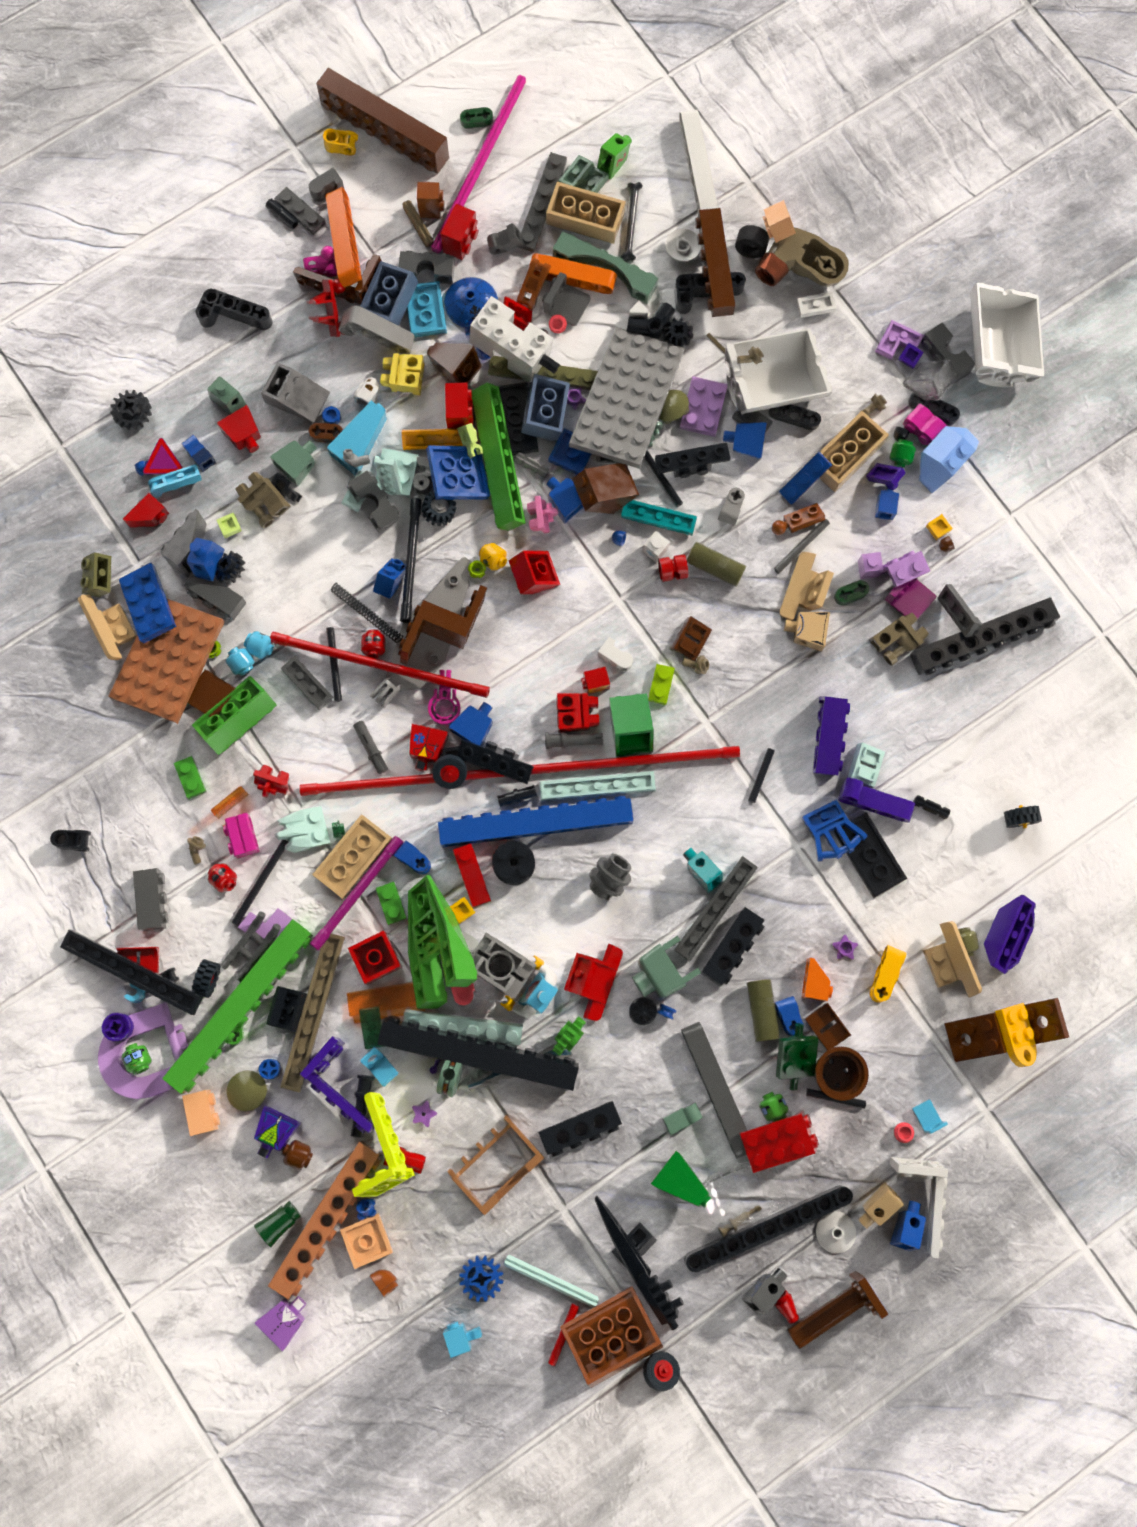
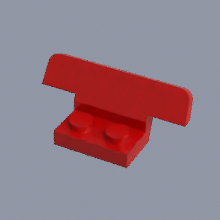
(594, 979)

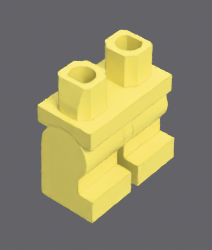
(405, 373)

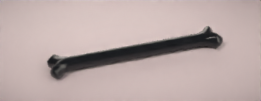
(631, 221)

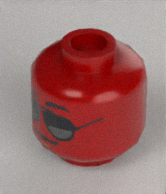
(373, 643)
(222, 877)

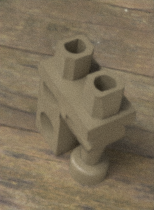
(260, 494)
(903, 634)

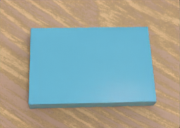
(426, 310)

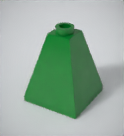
(681, 1181)

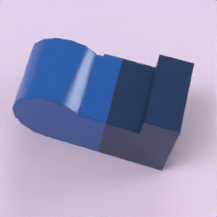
(198, 453)

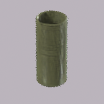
(708, 561)
(763, 1010)

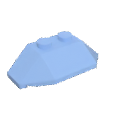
(946, 456)

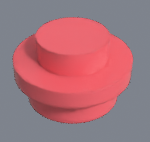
(557, 323)
(904, 1132)

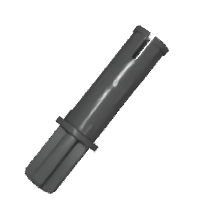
(370, 747)

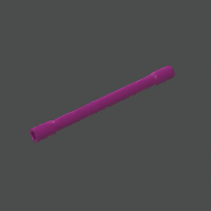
(389, 851)

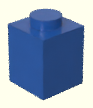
(886, 504)

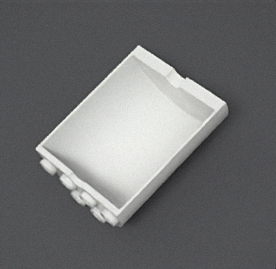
(1006, 336)
(785, 377)

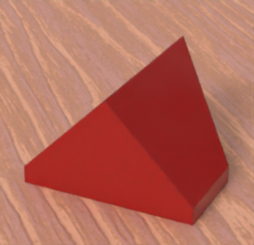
(522, 315)

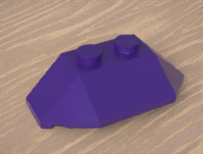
(1010, 933)

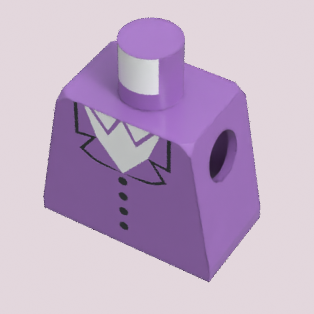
(282, 1322)

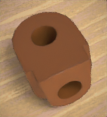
(385, 1281)

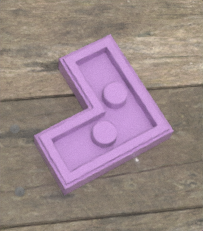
(896, 336)
(278, 917)

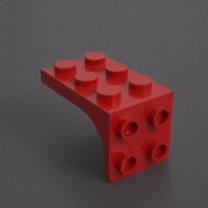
(779, 1142)

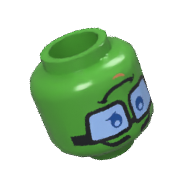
(136, 1059)
(773, 1107)

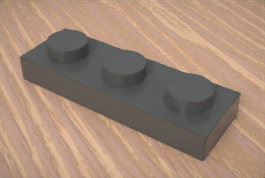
(300, 210)
(307, 683)

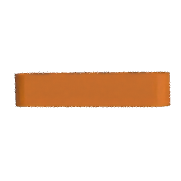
(579, 274)

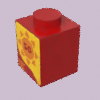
(595, 680)

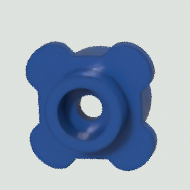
(365, 1204)

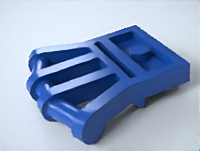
(827, 819)

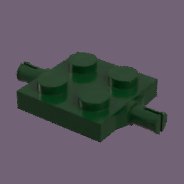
(796, 1057)

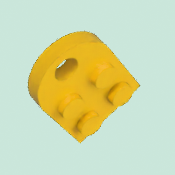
(1017, 1034)

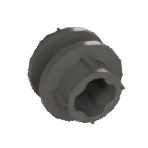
(610, 876)

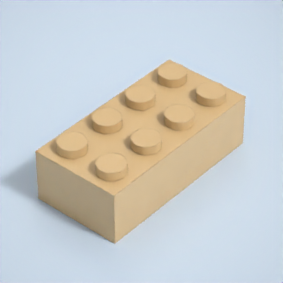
(585, 212)
(852, 449)

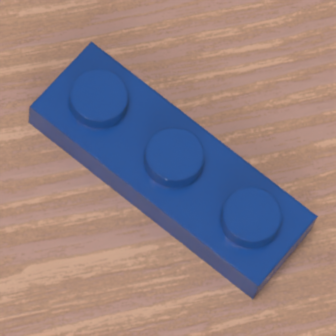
(805, 478)

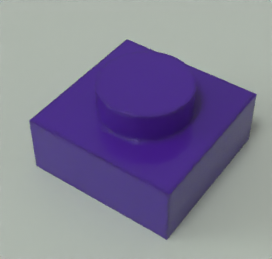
(910, 355)

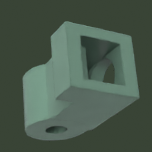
(682, 1118)

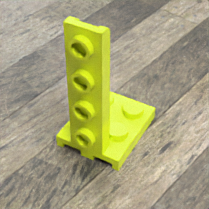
(397, 1172)

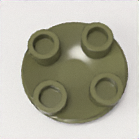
(674, 407)
(246, 1090)

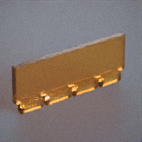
(388, 998)

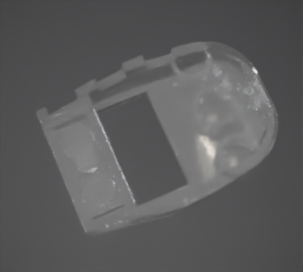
(726, 1205)

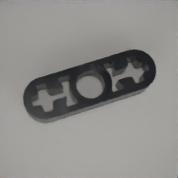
(941, 404)
(797, 422)

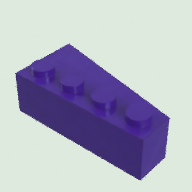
(830, 735)

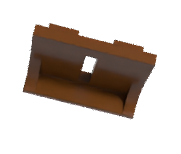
(687, 646)
(834, 1034)

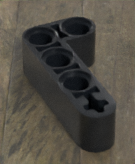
(694, 290)
(257, 316)

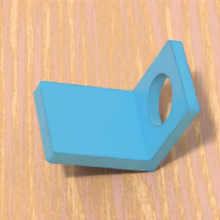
(380, 1067)
(928, 1117)

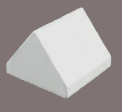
(639, 311)

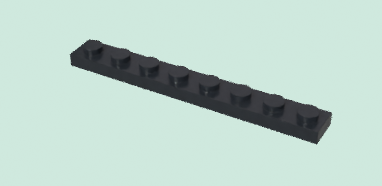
(131, 972)

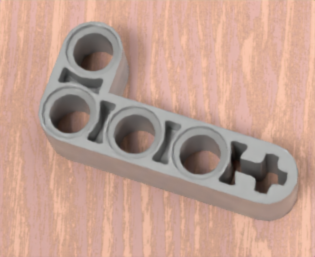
(362, 321)

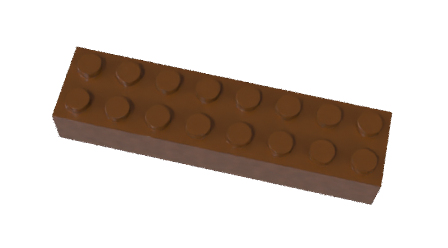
(383, 121)

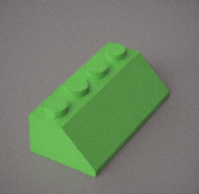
(242, 711)

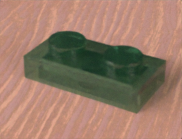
(371, 1026)

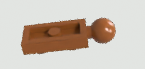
(799, 519)

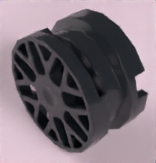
(642, 1011)

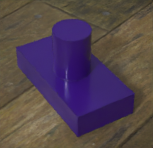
(886, 475)

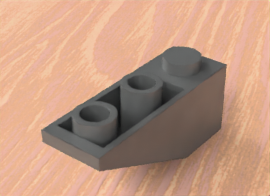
(218, 597)

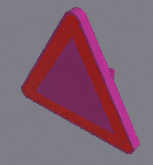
(162, 460)

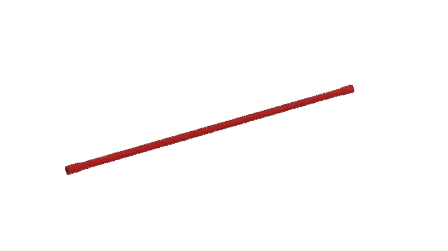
(724, 752)

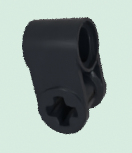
(74, 840)

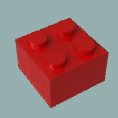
(459, 232)
(458, 405)
(375, 957)

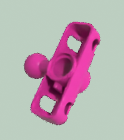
(324, 264)

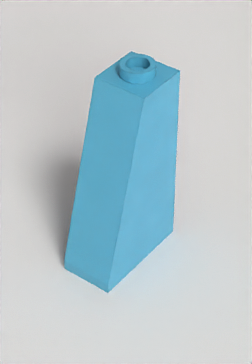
(359, 435)

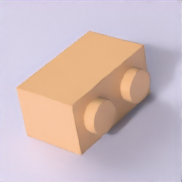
(201, 1112)

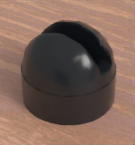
(901, 433)

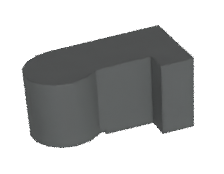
(325, 184)
(504, 240)

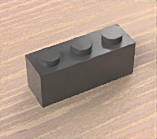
(150, 899)

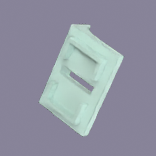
(870, 756)

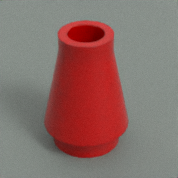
(787, 1307)

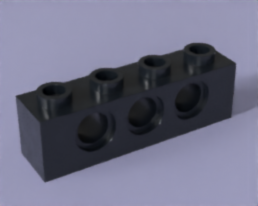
(754, 924)
(549, 1134)

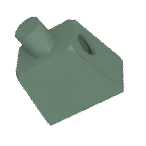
(224, 394)
(295, 460)

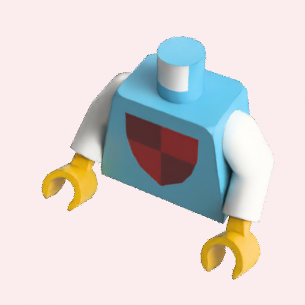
(538, 993)

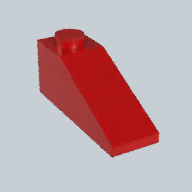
(471, 875)

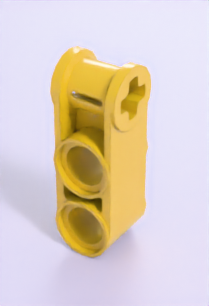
(887, 973)

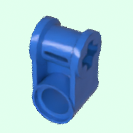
(411, 856)
(788, 1011)

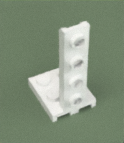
(937, 1174)

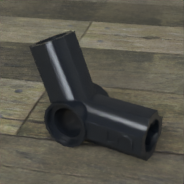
(659, 320)

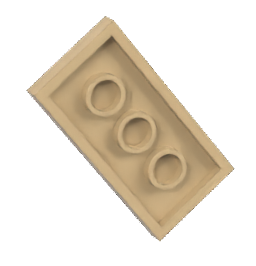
(352, 856)

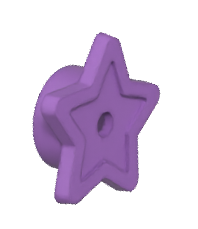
(579, 399)
(850, 948)
(428, 1114)

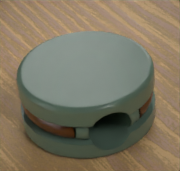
(449, 1078)

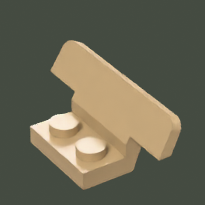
(806, 587)
(109, 626)
(951, 961)

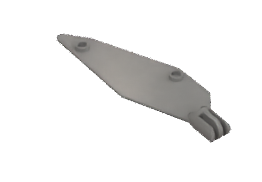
(428, 651)

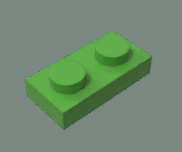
(190, 777)
(391, 903)

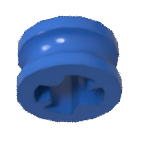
(666, 1011)

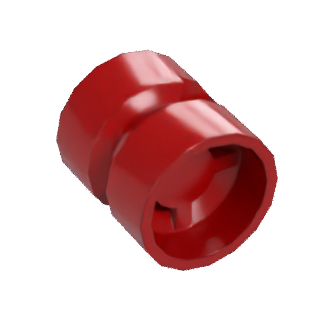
(673, 568)

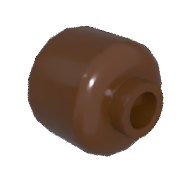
(297, 1155)

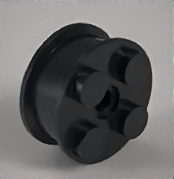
(513, 851)

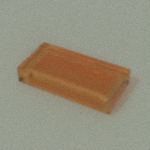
(229, 802)

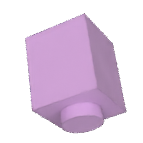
(870, 565)

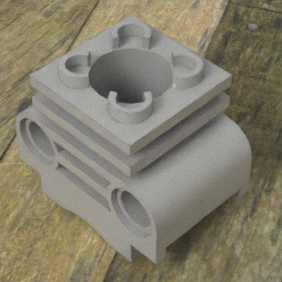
(491, 948)

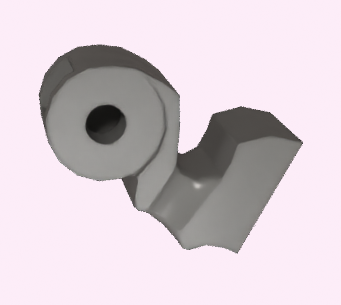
(422, 480)

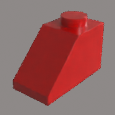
(146, 513)

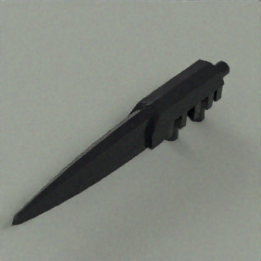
(651, 1289)

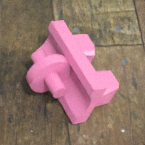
(544, 514)

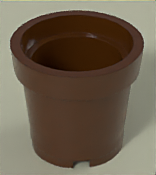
(850, 1083)

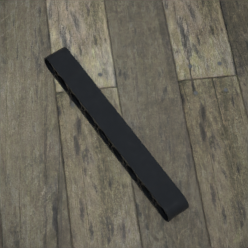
(779, 1228)

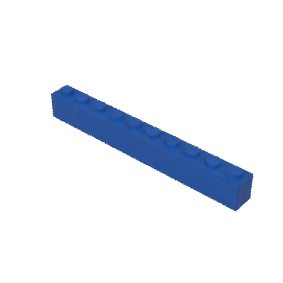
(535, 822)

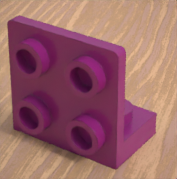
(911, 598)

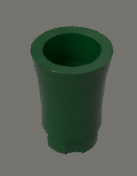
(277, 1223)

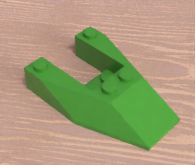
(435, 932)

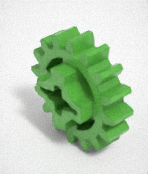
(569, 1036)

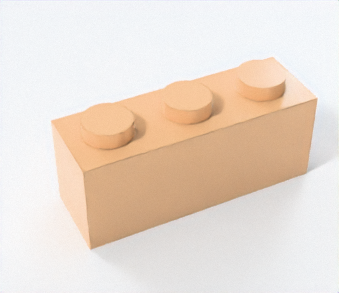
(778, 222)

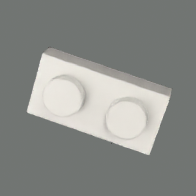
(816, 304)

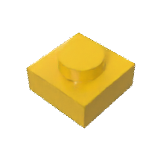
(939, 527)
(462, 910)

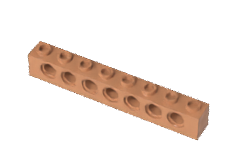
(281, 1281)

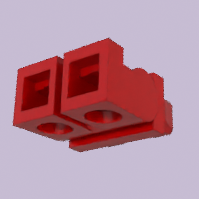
(574, 712)

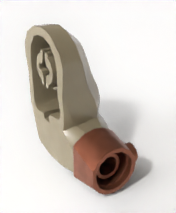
(805, 256)

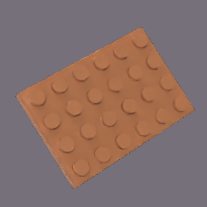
(165, 670)

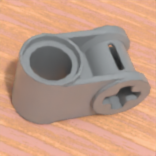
(731, 508)

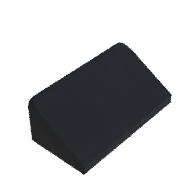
(641, 1239)

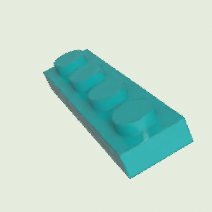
(659, 517)

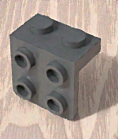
(565, 300)

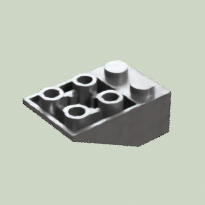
(294, 393)
(178, 548)

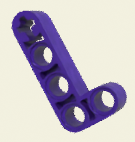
(875, 801)

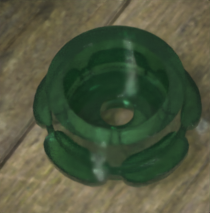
(338, 829)

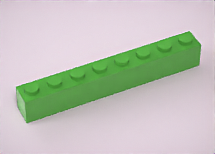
(498, 457)

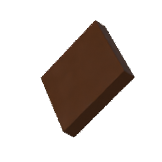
(209, 692)

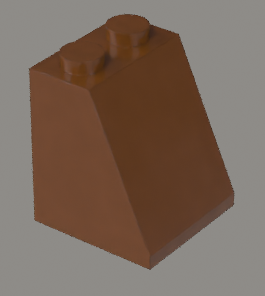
(605, 488)

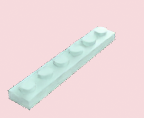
(485, 1029)

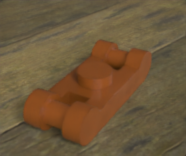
(533, 284)

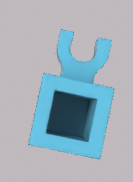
(459, 1339)

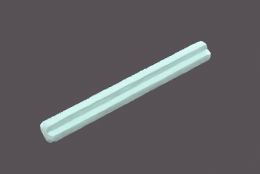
(551, 1281)

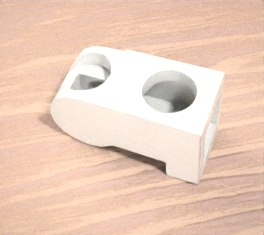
(614, 656)

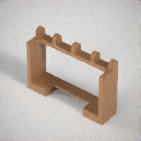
(495, 1198)

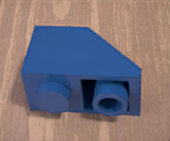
(389, 578)

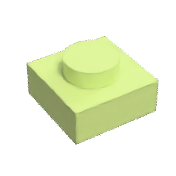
(229, 525)

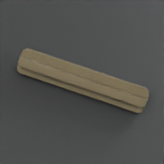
(418, 223)

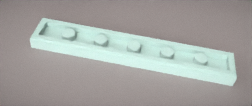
(597, 786)

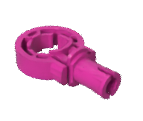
(444, 689)

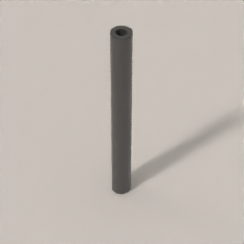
(801, 546)

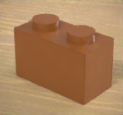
(430, 200)

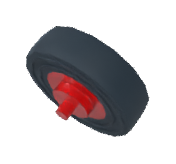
(449, 771)
(661, 1371)

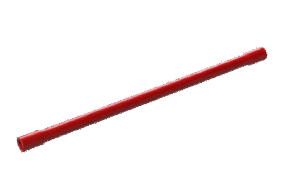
(472, 688)

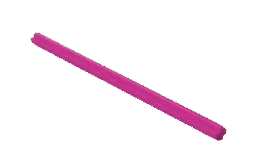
(484, 153)

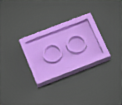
(705, 406)

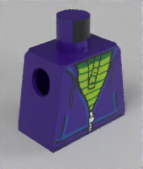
(274, 1131)

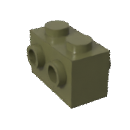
(96, 574)

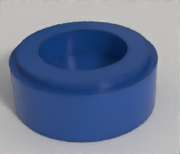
(331, 415)

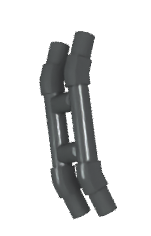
(240, 946)

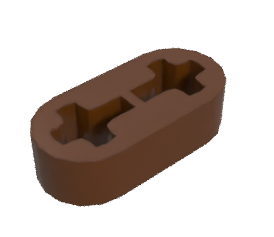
(326, 432)

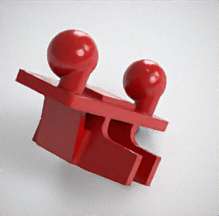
(328, 297)

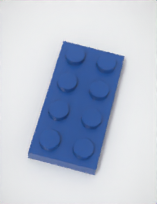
(147, 603)

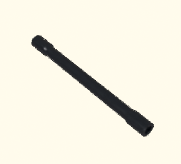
(406, 606)

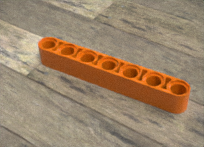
(343, 237)

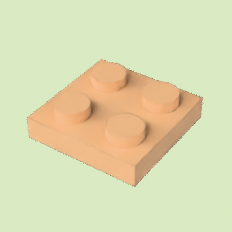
(366, 1241)

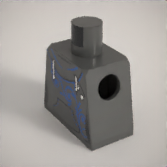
(759, 1296)

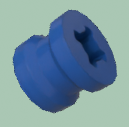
(265, 1069)

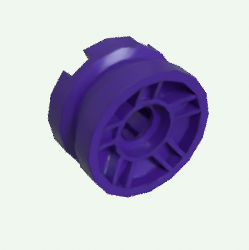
(123, 1032)

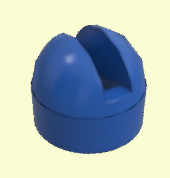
(139, 466)
(619, 538)

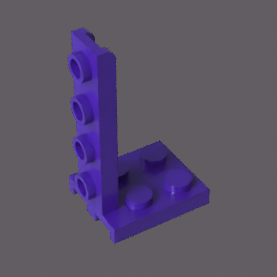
(321, 1063)

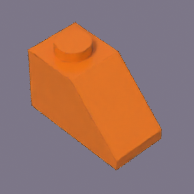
(816, 983)

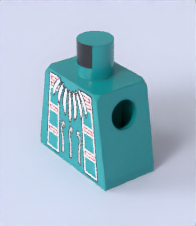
(707, 876)

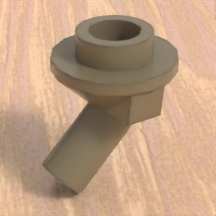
(755, 355)
(878, 403)
(700, 666)
(195, 844)

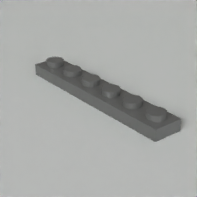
(537, 213)
(715, 908)

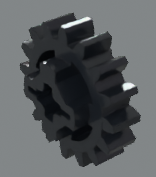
(125, 417)

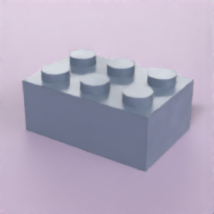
(390, 292)
(545, 407)

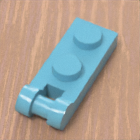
(174, 480)

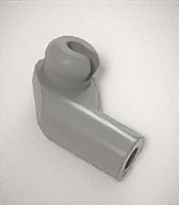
(354, 460)

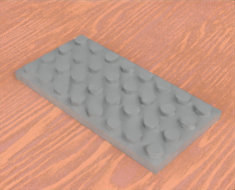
(627, 398)

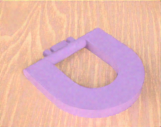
(110, 1055)

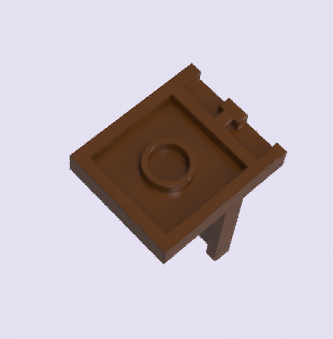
(351, 294)
(836, 1310)

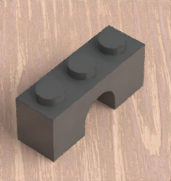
(441, 265)
(936, 342)
(366, 487)

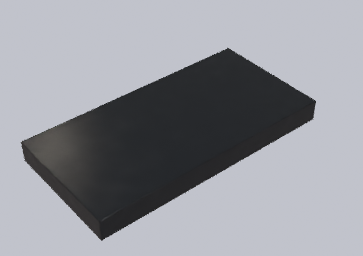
(514, 403)
(873, 858)

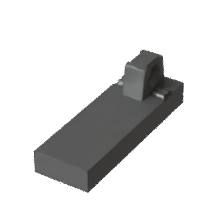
(959, 611)

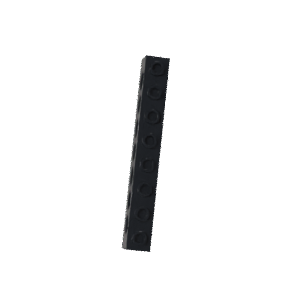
(1043, 609)

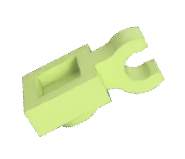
(469, 438)

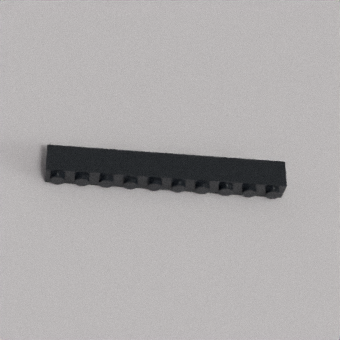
(478, 1053)

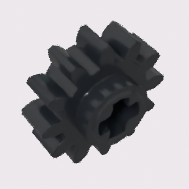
(230, 567)

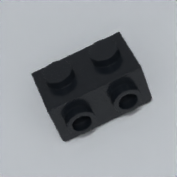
(286, 1008)

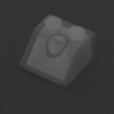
(931, 379)

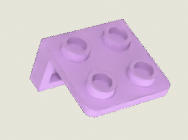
(907, 568)

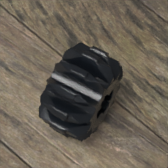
(678, 332)

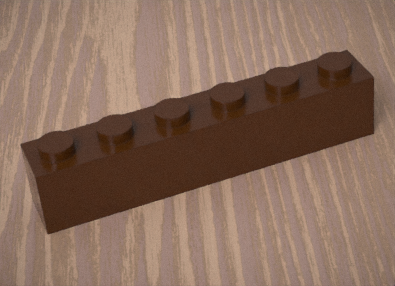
(716, 262)

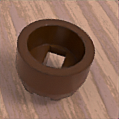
(946, 544)

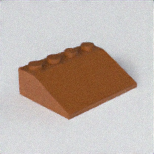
(611, 1337)

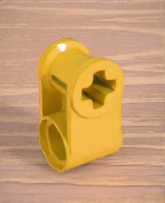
(341, 141)

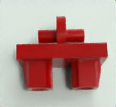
(271, 784)

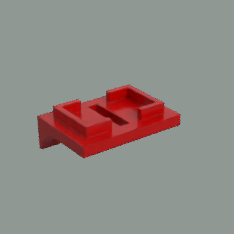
(148, 956)

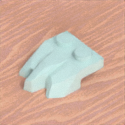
(304, 830)

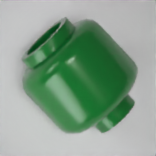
(902, 453)

